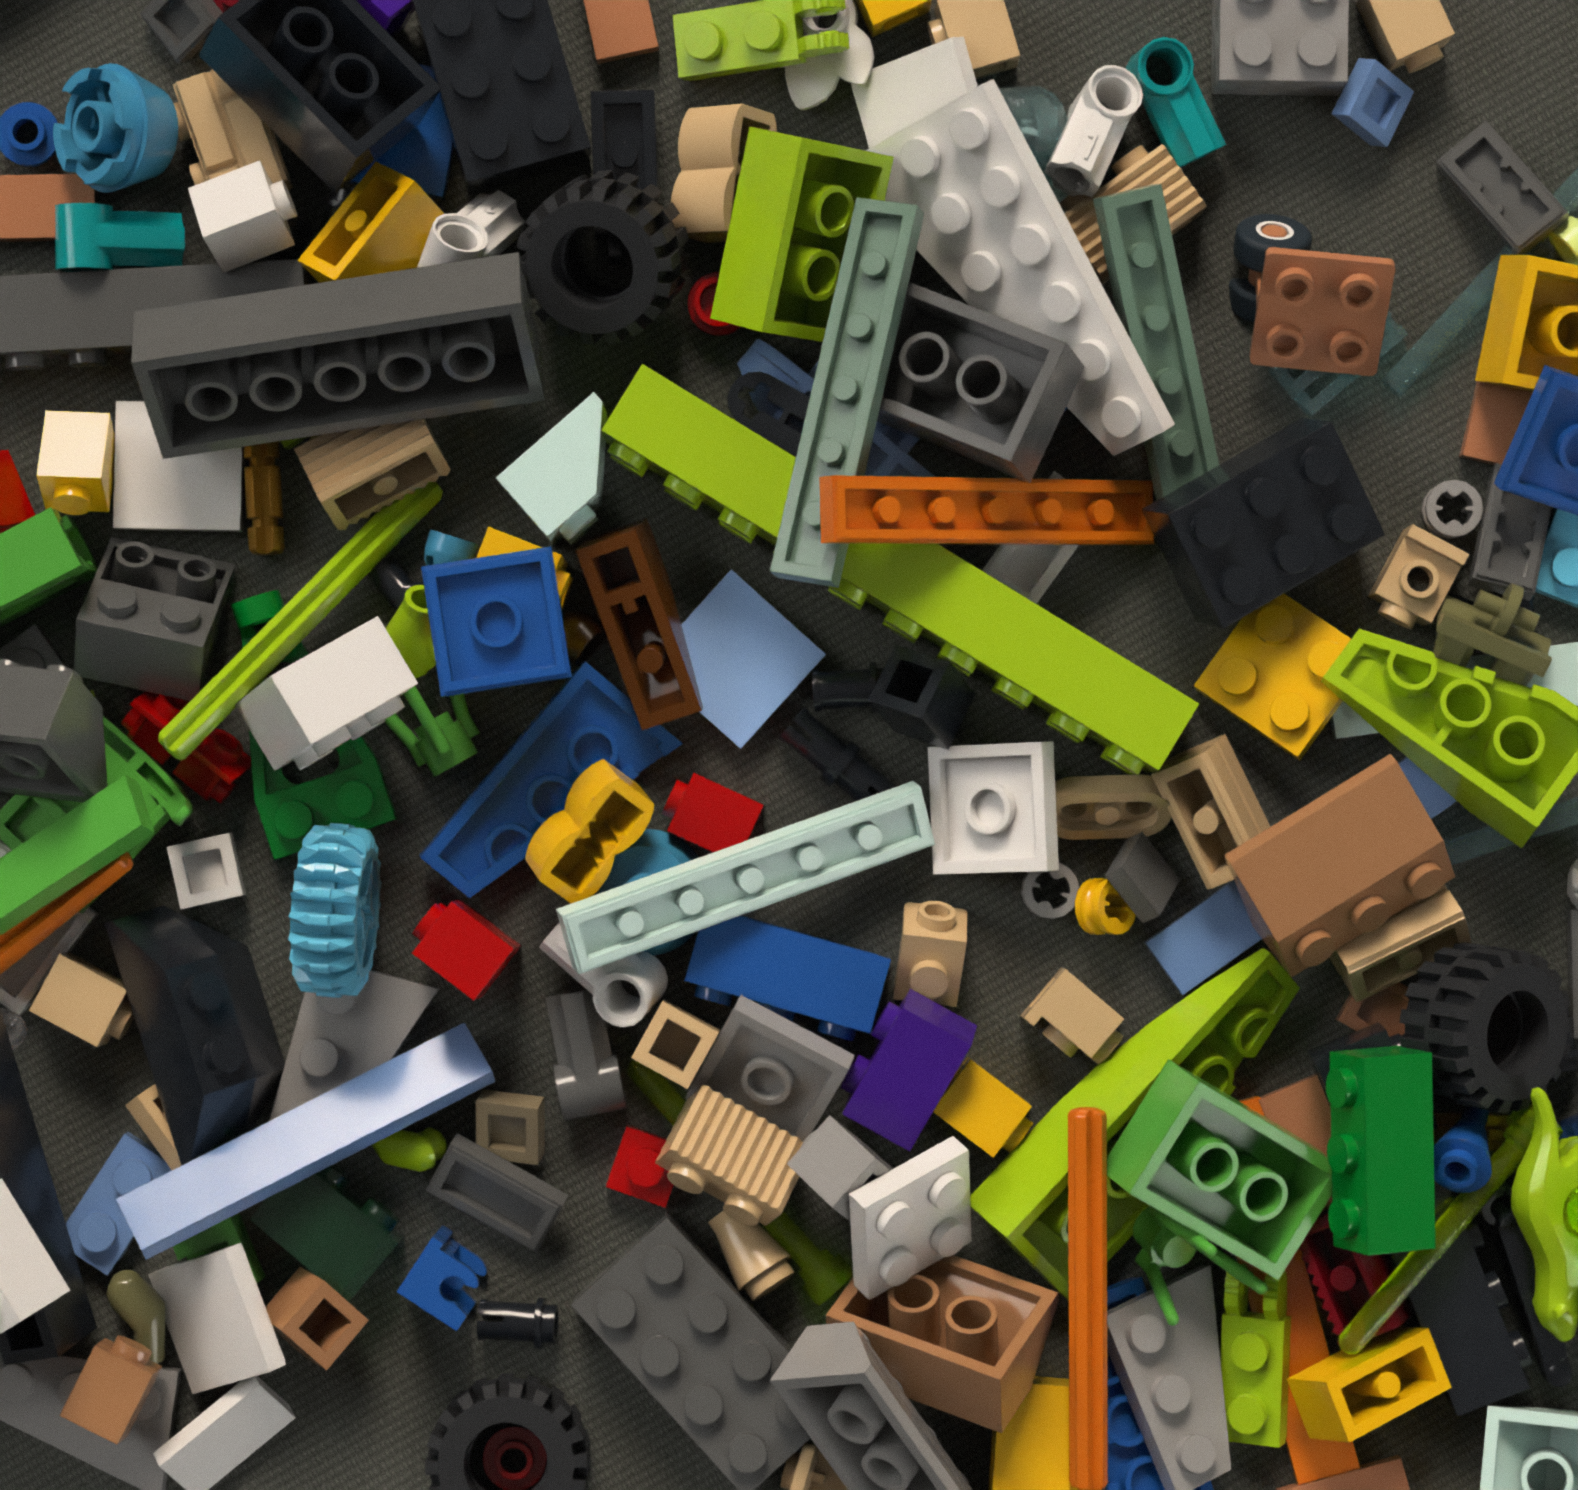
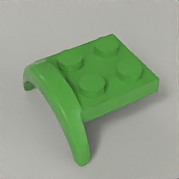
(164, 798)

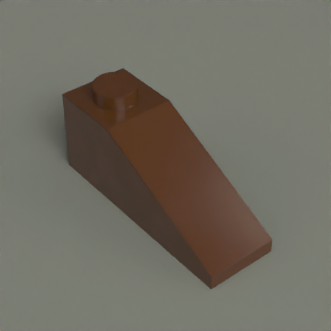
(641, 622)

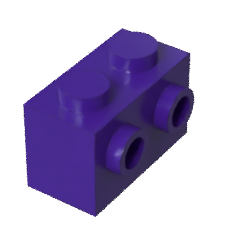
(908, 1069)

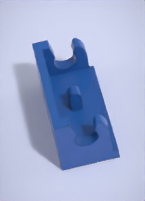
(439, 1276)

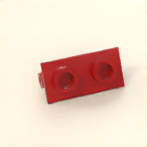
(208, 768)

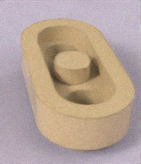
(1109, 807)

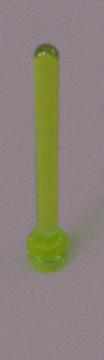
(1447, 1229)
(819, 1269)

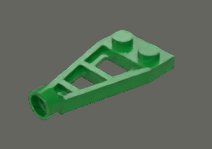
(349, 795)

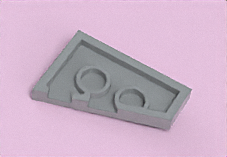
(348, 1036)
(1174, 1379)
(37, 1391)

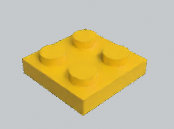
(1274, 672)

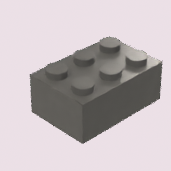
(976, 383)

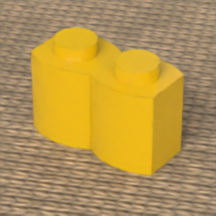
(578, 844)

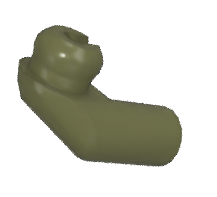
(141, 1309)

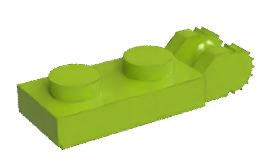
(752, 37)
(1256, 1363)

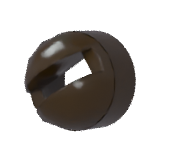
(583, 635)

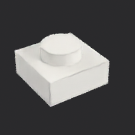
(206, 870)

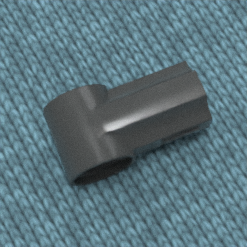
(587, 1070)

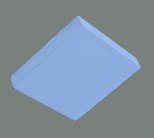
(744, 657)

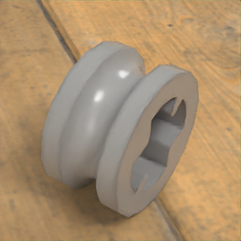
(1449, 490)
(1044, 908)

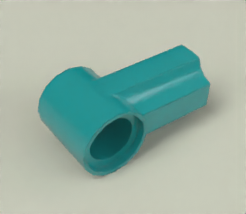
(1179, 109)
(104, 239)

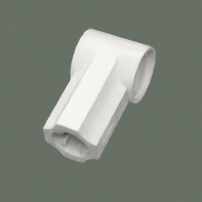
(1094, 130)
(476, 231)
(605, 983)

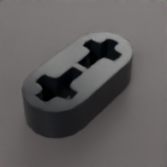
(781, 396)

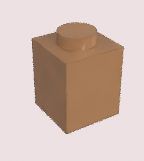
(314, 1318)
(112, 1388)

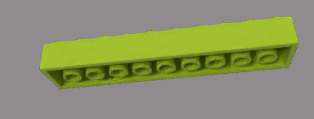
(916, 585)

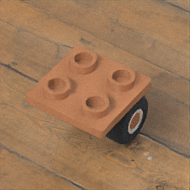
(1309, 304)

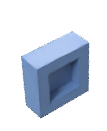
(1372, 102)

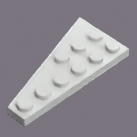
(1013, 253)

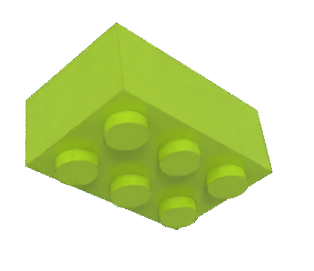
(792, 231)

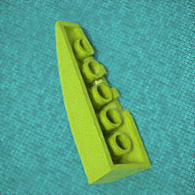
(1202, 1033)

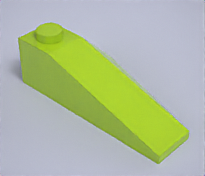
(1478, 736)

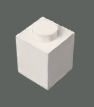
(243, 215)

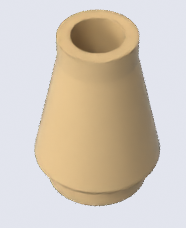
(752, 1256)

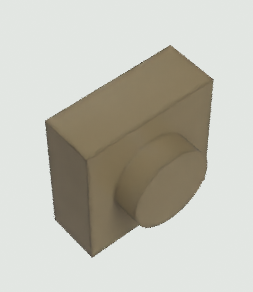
(511, 1125)

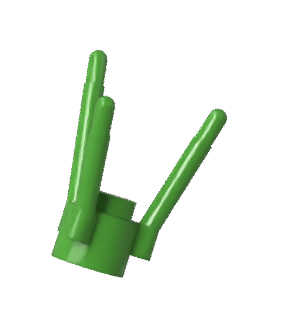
(441, 739)
(1174, 1245)

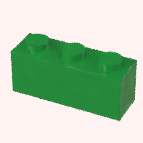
(1381, 1150)

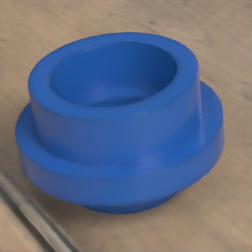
(41, 148)

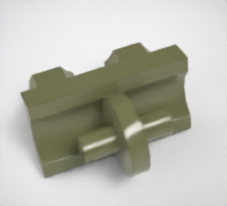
(1496, 628)

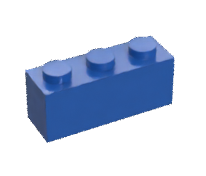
(789, 974)

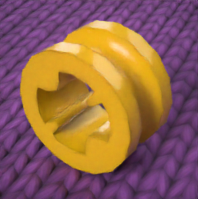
(1091, 909)

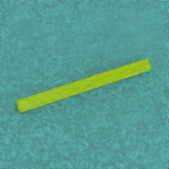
(295, 621)

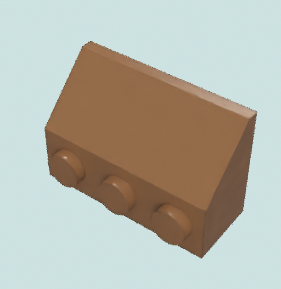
(1340, 866)
(957, 1336)

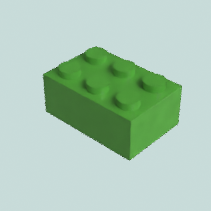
(1222, 1170)

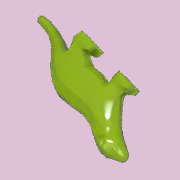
(1537, 1202)

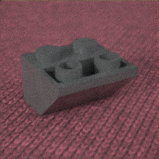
(152, 619)

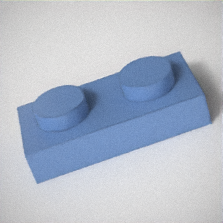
(97, 1223)

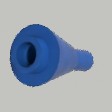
(1463, 1153)

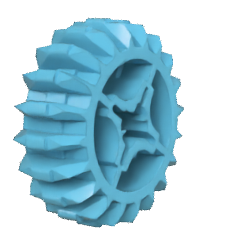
(335, 910)

